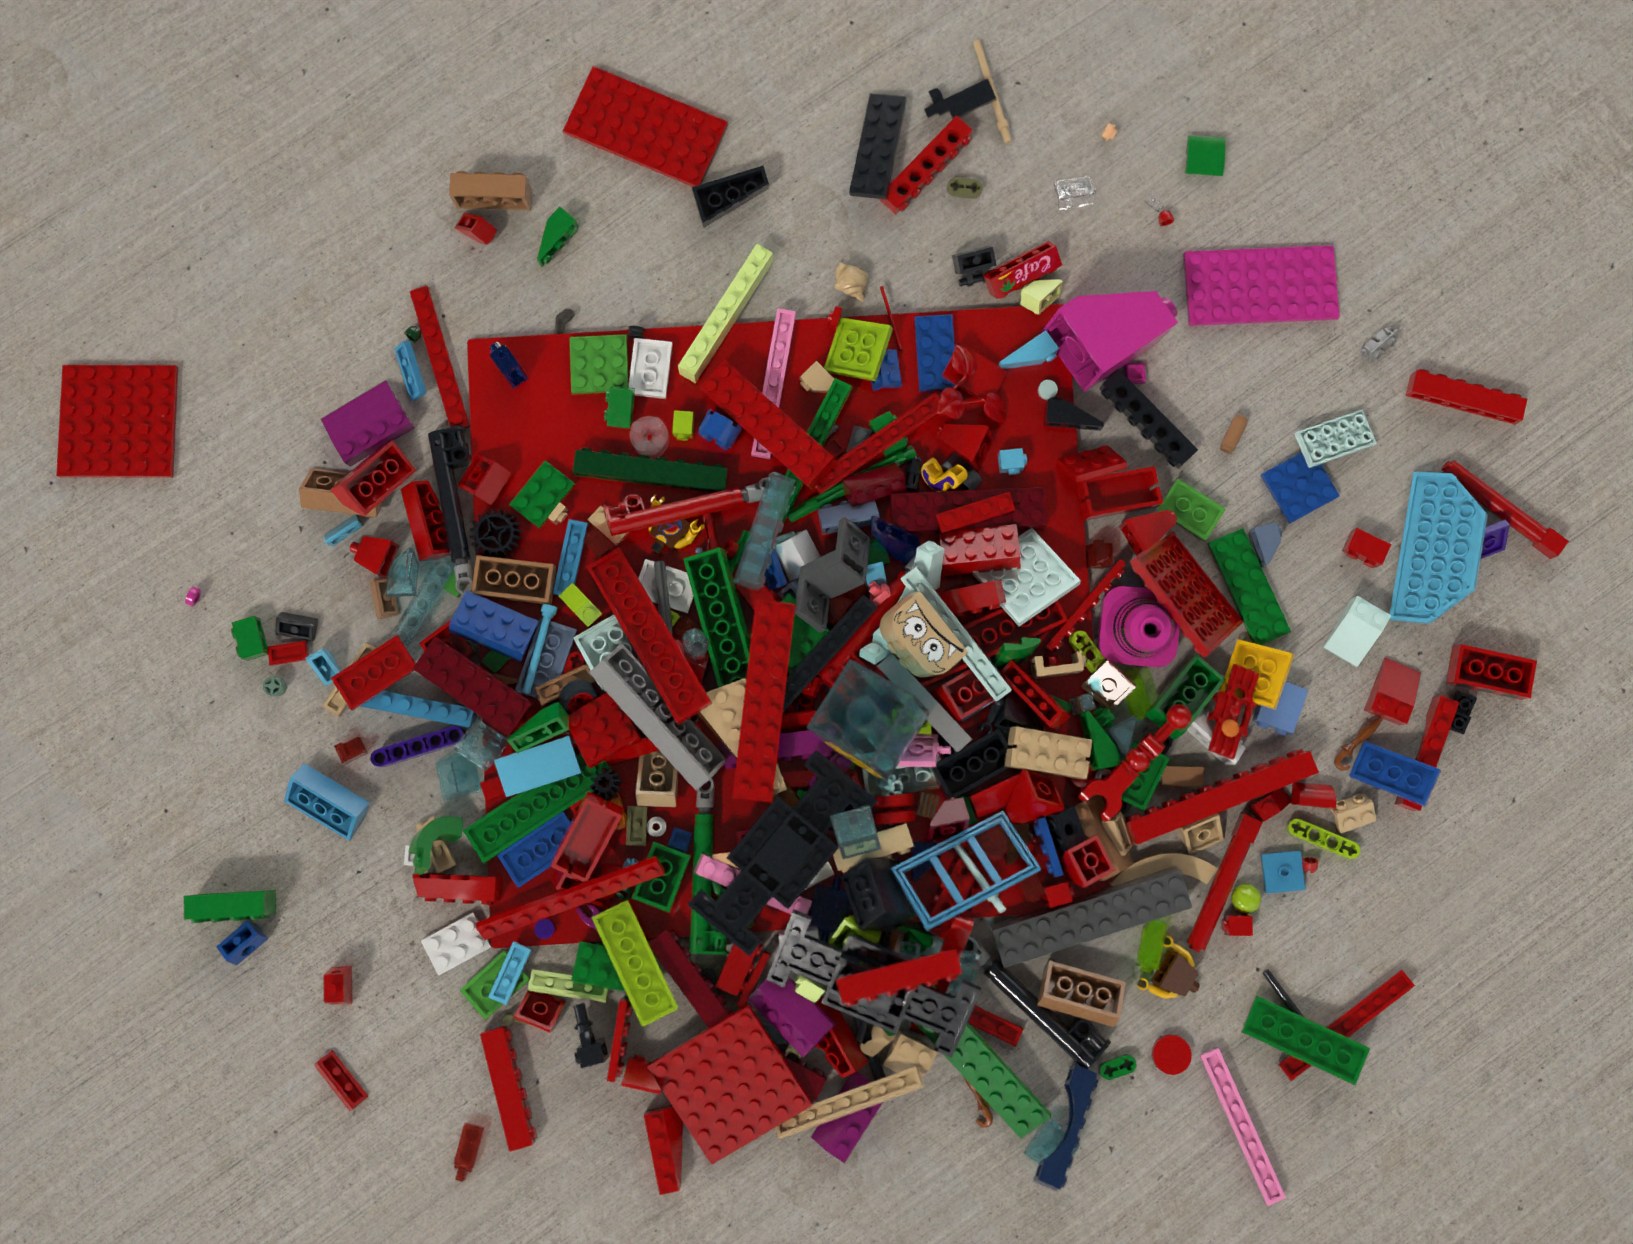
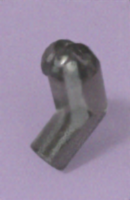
(562, 319)

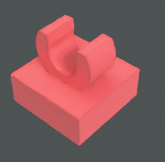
(878, 593)

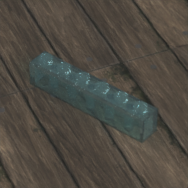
(765, 531)

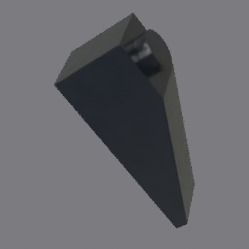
(1066, 415)

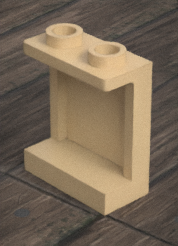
(1039, 671)

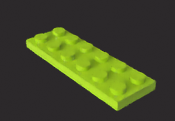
(635, 963)

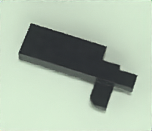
(961, 102)

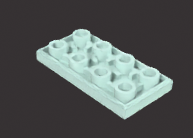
(1335, 438)

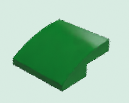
(1205, 155)
(1017, 652)

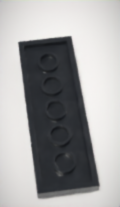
(878, 146)

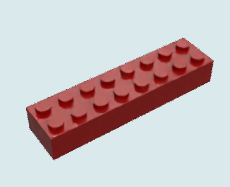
(768, 425)

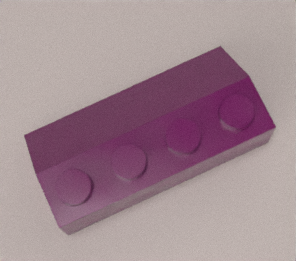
(792, 1015)
(842, 1134)

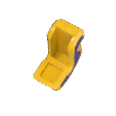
(940, 481)

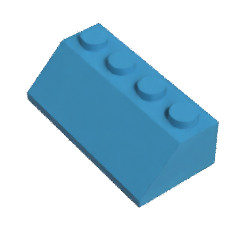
(326, 801)

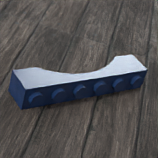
(1079, 1086)

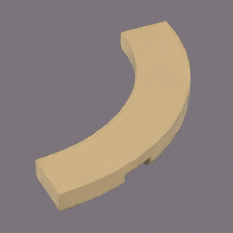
(1187, 864)

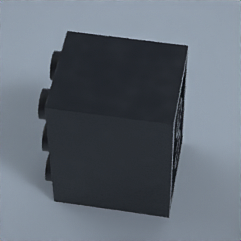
(876, 895)

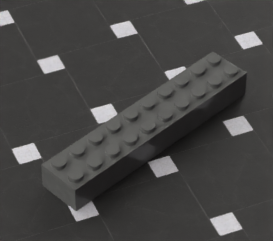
(1091, 916)

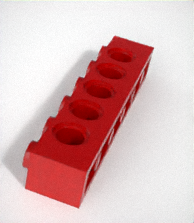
(954, 129)

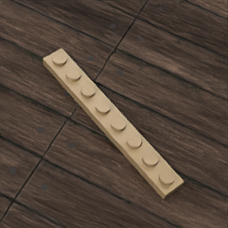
(852, 1101)

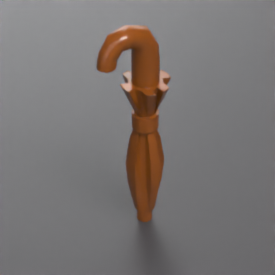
(1365, 733)
(982, 1105)

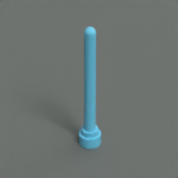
(548, 612)

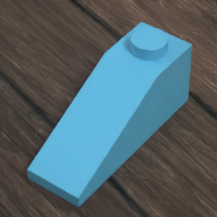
(1032, 353)

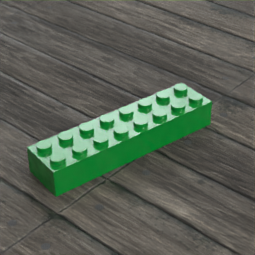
(720, 614)

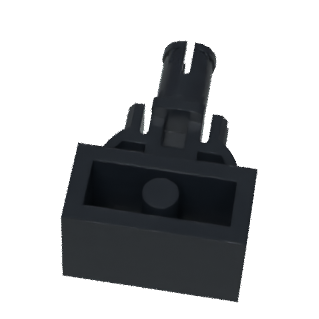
(591, 1050)

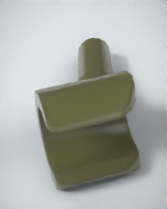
(509, 1018)

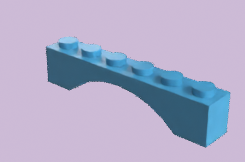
(422, 709)

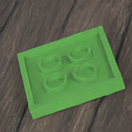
(598, 363)

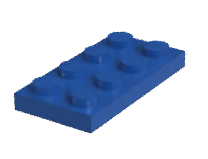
(934, 350)
(1395, 773)
(534, 851)

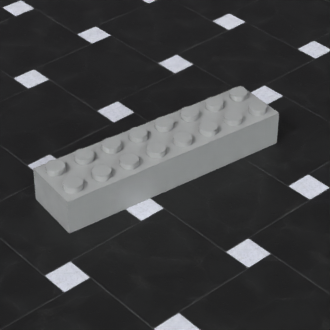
(639, 698)

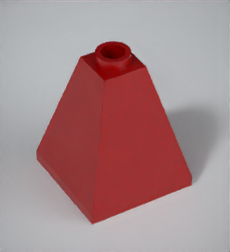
(967, 441)
(1147, 529)
(1033, 798)
(1086, 862)

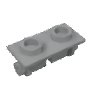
(1386, 338)

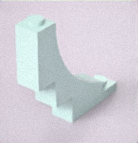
(929, 562)

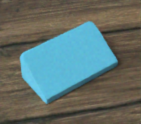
(343, 530)

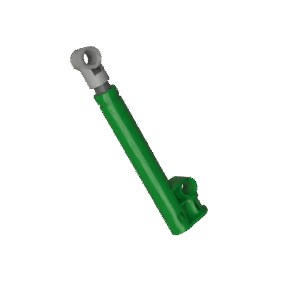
(703, 936)

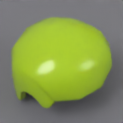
(1245, 899)

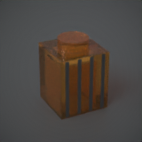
(927, 803)

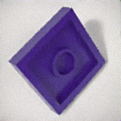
(1495, 538)

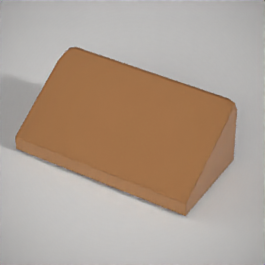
(384, 605)

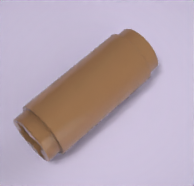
(1233, 434)

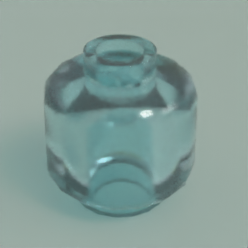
(695, 642)

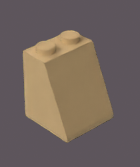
(909, 1052)

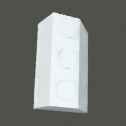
(1203, 729)

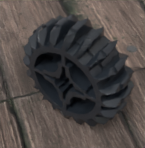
(503, 530)

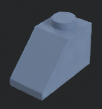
(1266, 541)

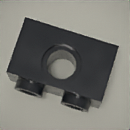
(1067, 820)

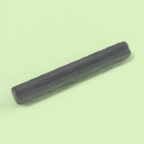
(662, 593)

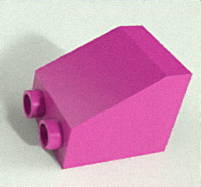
(1108, 332)

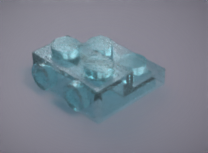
(1046, 1141)

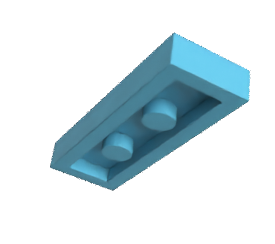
(510, 973)

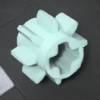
(892, 787)

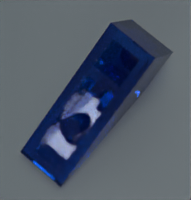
(896, 541)

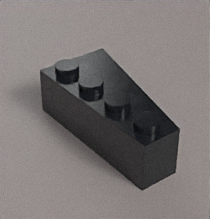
(728, 193)

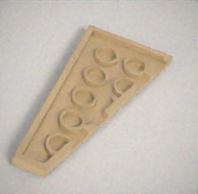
(726, 718)

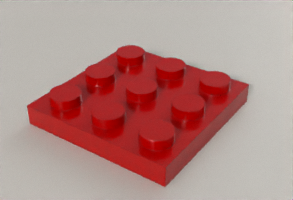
(601, 729)

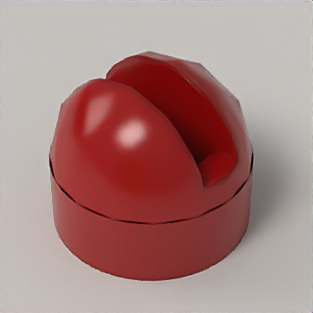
(1165, 218)
(1050, 660)
(1310, 864)

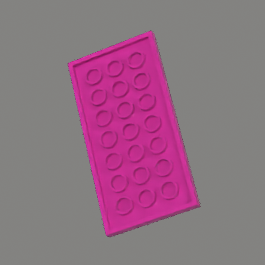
(1261, 285)

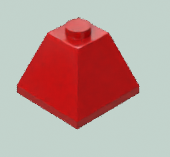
(639, 1077)

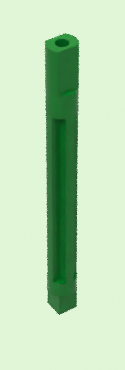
(838, 491)

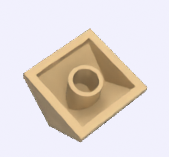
(1201, 834)

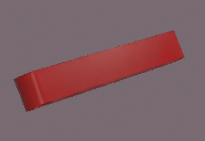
(955, 939)

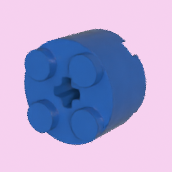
(719, 429)

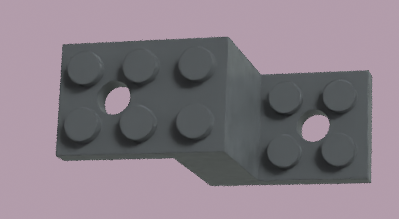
(832, 575)

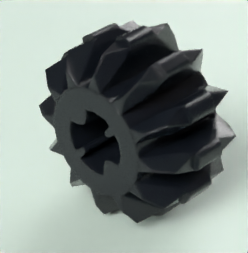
(611, 789)

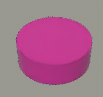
(193, 596)

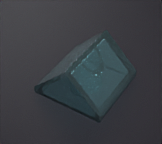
(403, 575)
(1122, 734)
(457, 777)

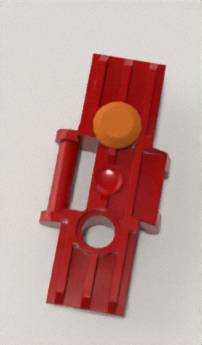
(1227, 710)

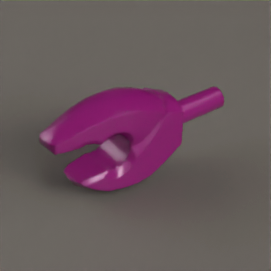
(588, 920)

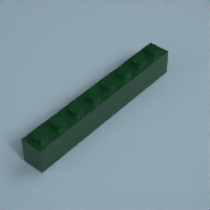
(650, 471)

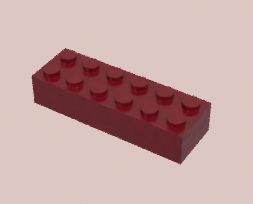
(473, 686)

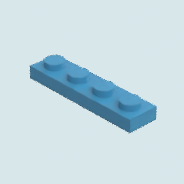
(570, 555)

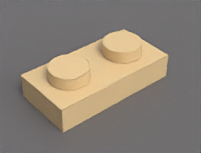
(599, 521)

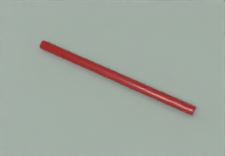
(890, 317)

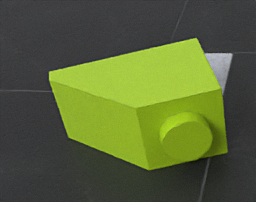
(580, 604)

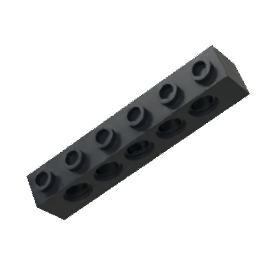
(1146, 408)

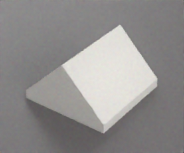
(795, 553)

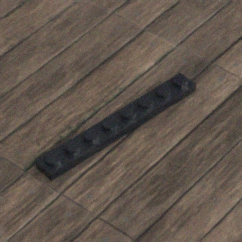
(827, 648)

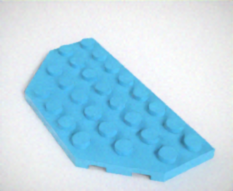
(1437, 549)

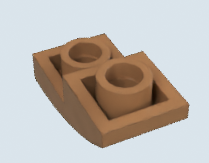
(1183, 776)

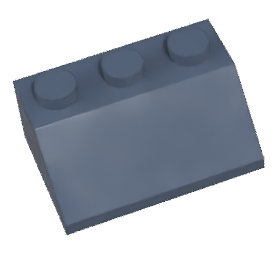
(858, 515)

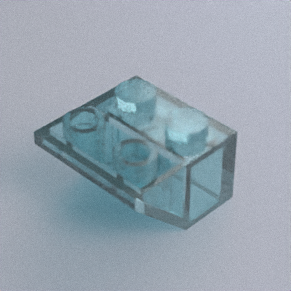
(855, 832)

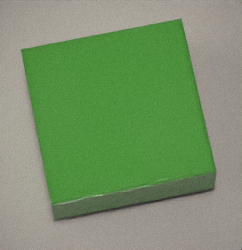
(450, 585)

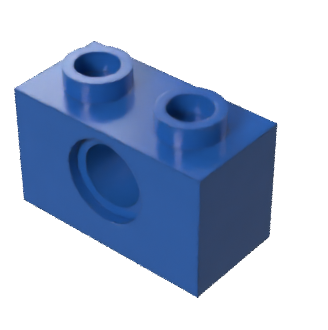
(242, 942)

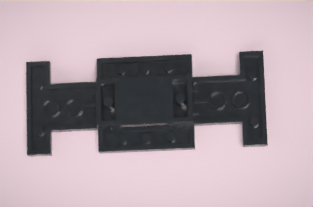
(789, 856)
(826, 962)

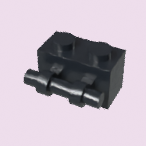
(971, 261)

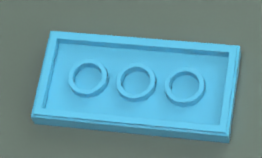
(537, 766)

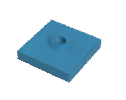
(1282, 871)

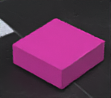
(1136, 373)

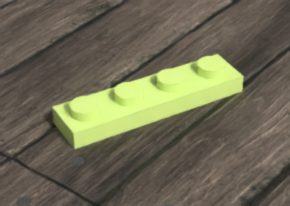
(563, 986)

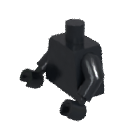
(1008, 713)

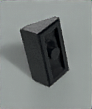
(296, 626)

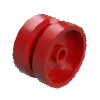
(894, 810)

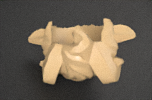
(851, 281)

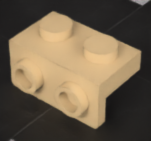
(1353, 812)

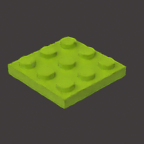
(858, 349)

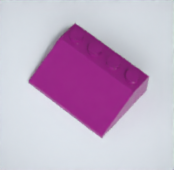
(367, 423)

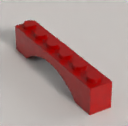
(1437, 726)

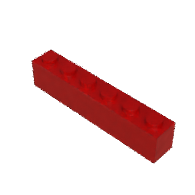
(1466, 397)
(899, 976)
(507, 1088)

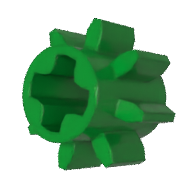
(1104, 717)

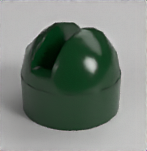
(412, 334)
(622, 897)

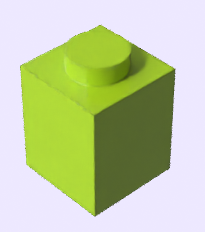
(683, 425)

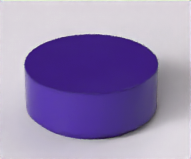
(544, 928)

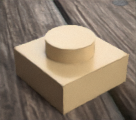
(558, 514)

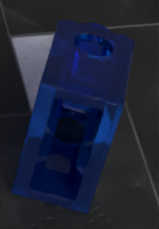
(507, 364)

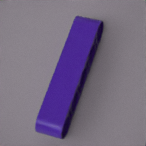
(409, 746)

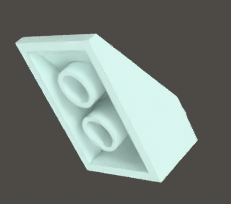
(1356, 630)

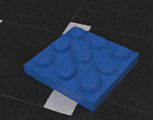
(1298, 487)

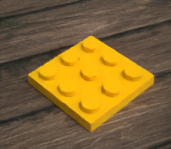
(1271, 665)

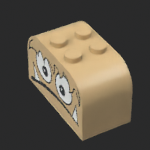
(920, 637)

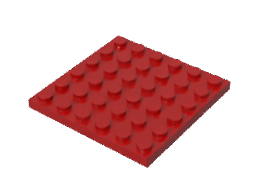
(117, 421)
(1187, 593)
(730, 1084)

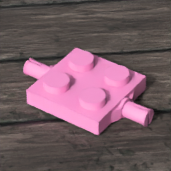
(923, 751)

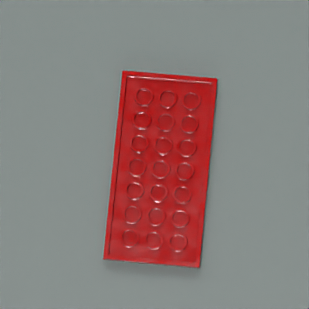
(645, 127)

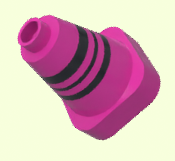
(1122, 628)

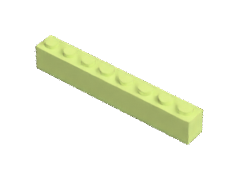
(725, 313)

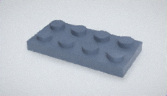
(553, 655)

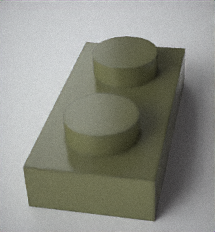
(636, 825)

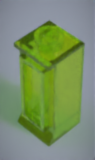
(1137, 699)
(1151, 946)

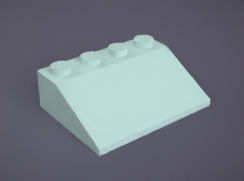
(601, 641)

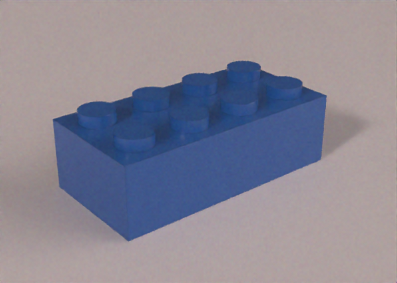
(493, 626)

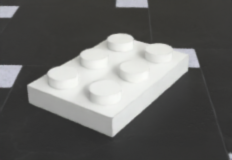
(650, 367)
(678, 586)
(455, 944)

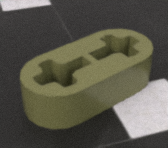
(964, 190)

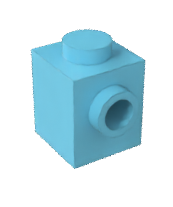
(1011, 461)

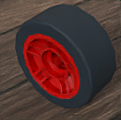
(576, 695)

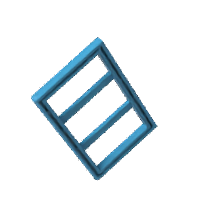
(968, 834)

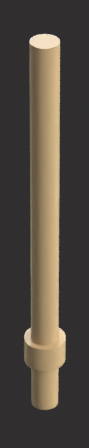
(1002, 123)

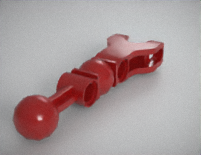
(1136, 761)

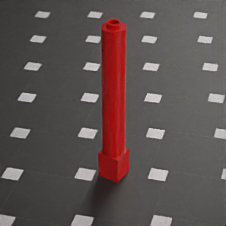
(1544, 540)
(1243, 836)

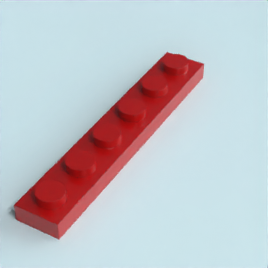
(1091, 600)

